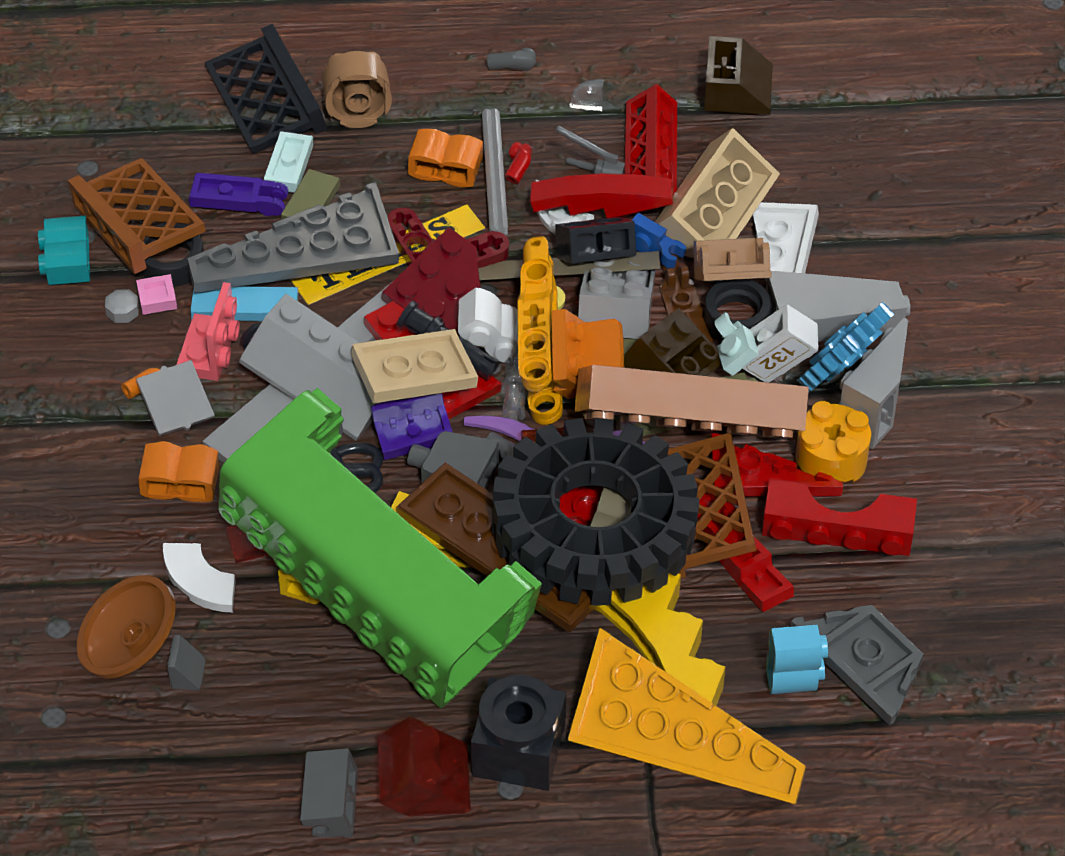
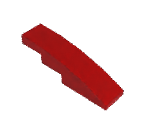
(614, 192)
(750, 570)

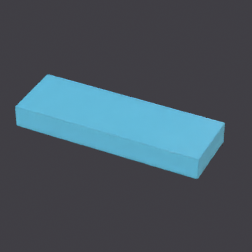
(252, 302)

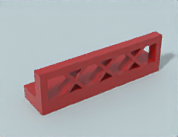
(657, 138)

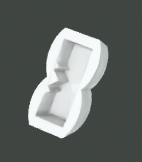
(489, 323)

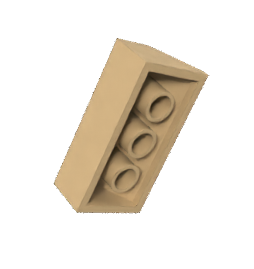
(718, 193)

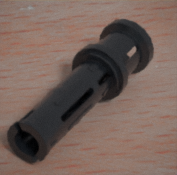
(420, 322)

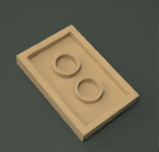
(414, 366)

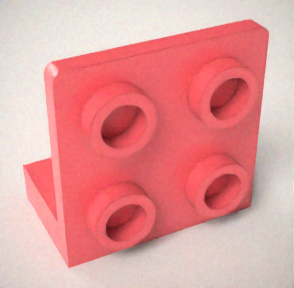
(211, 337)

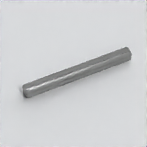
(494, 171)

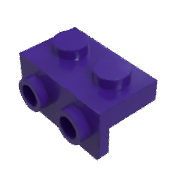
(409, 422)

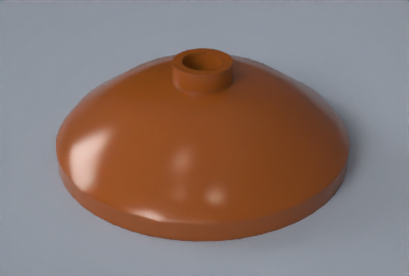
(126, 627)

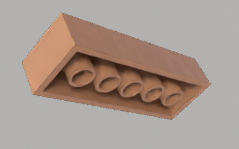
(693, 399)

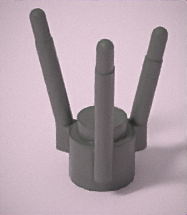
(607, 166)

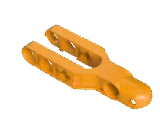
(535, 310)

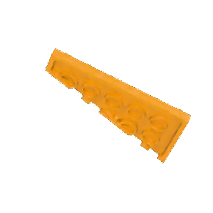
(657, 720)

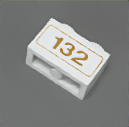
(782, 343)

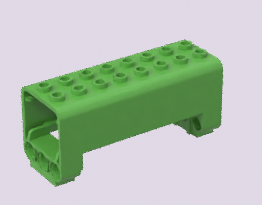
(367, 558)

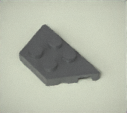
(869, 656)

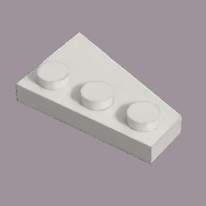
(789, 233)

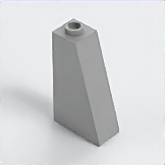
(835, 299)

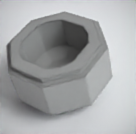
(122, 306)

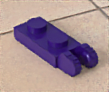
(238, 193)

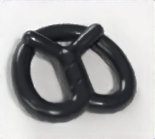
(362, 469)

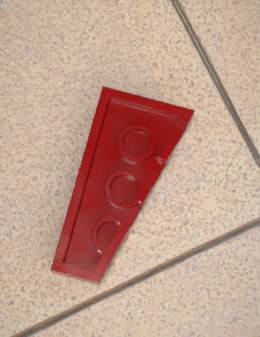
(382, 326)

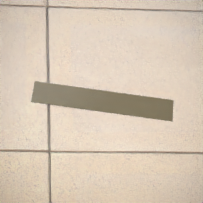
(512, 268)

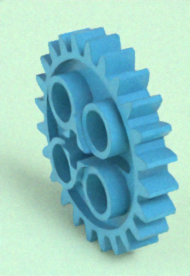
(846, 346)

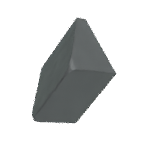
(185, 665)

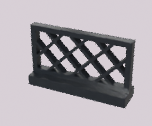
(291, 85)

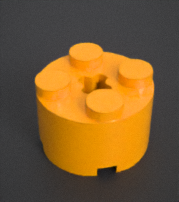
(834, 442)

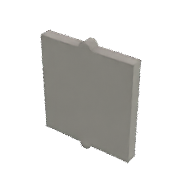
(175, 398)

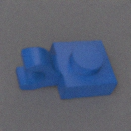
(653, 237)

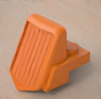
(580, 345)

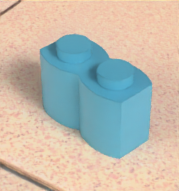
(795, 659)

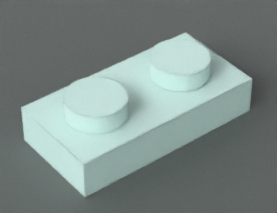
(289, 159)

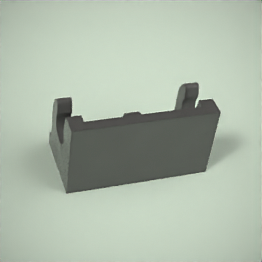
(329, 793)

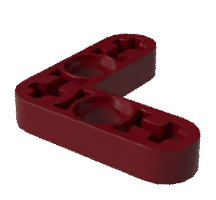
(419, 235)

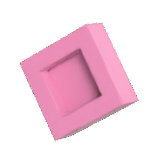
(156, 294)

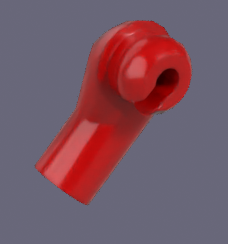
(521, 161)

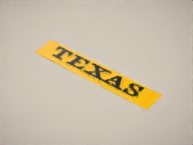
(321, 286)

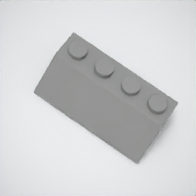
(306, 352)

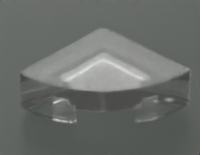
(588, 95)

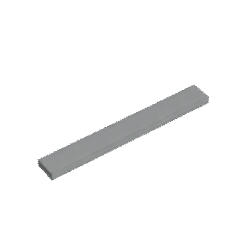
(271, 400)

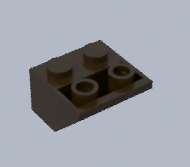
(737, 77)
(674, 347)

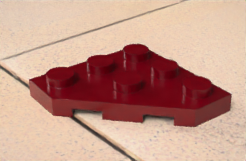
(438, 278)

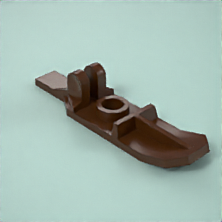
(678, 287)

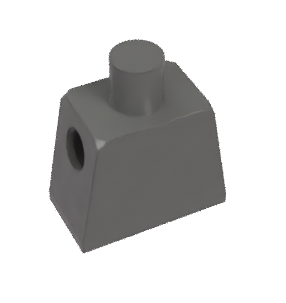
(468, 454)

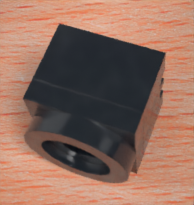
(518, 732)

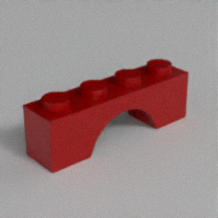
(797, 516)

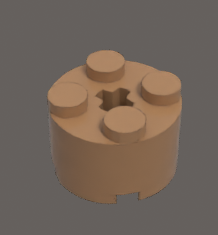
(356, 88)

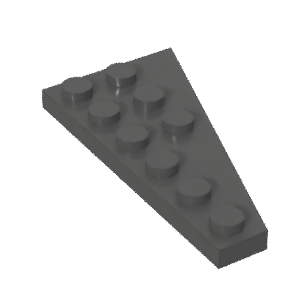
(309, 243)

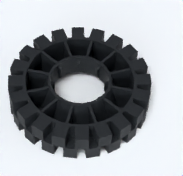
(586, 557)

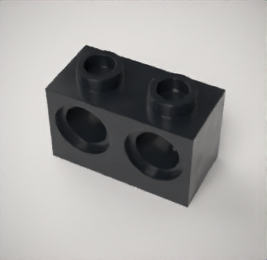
(595, 239)

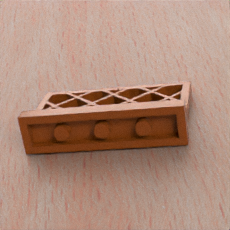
(113, 222)
(717, 548)

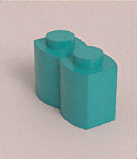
(65, 250)

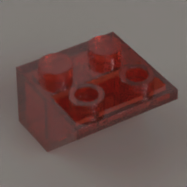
(423, 770)

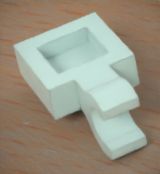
(738, 344)

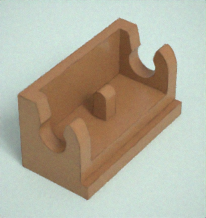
(731, 259)

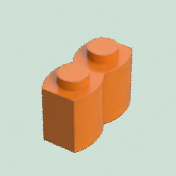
(445, 157)
(179, 472)

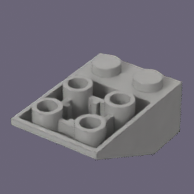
(618, 296)
(876, 382)

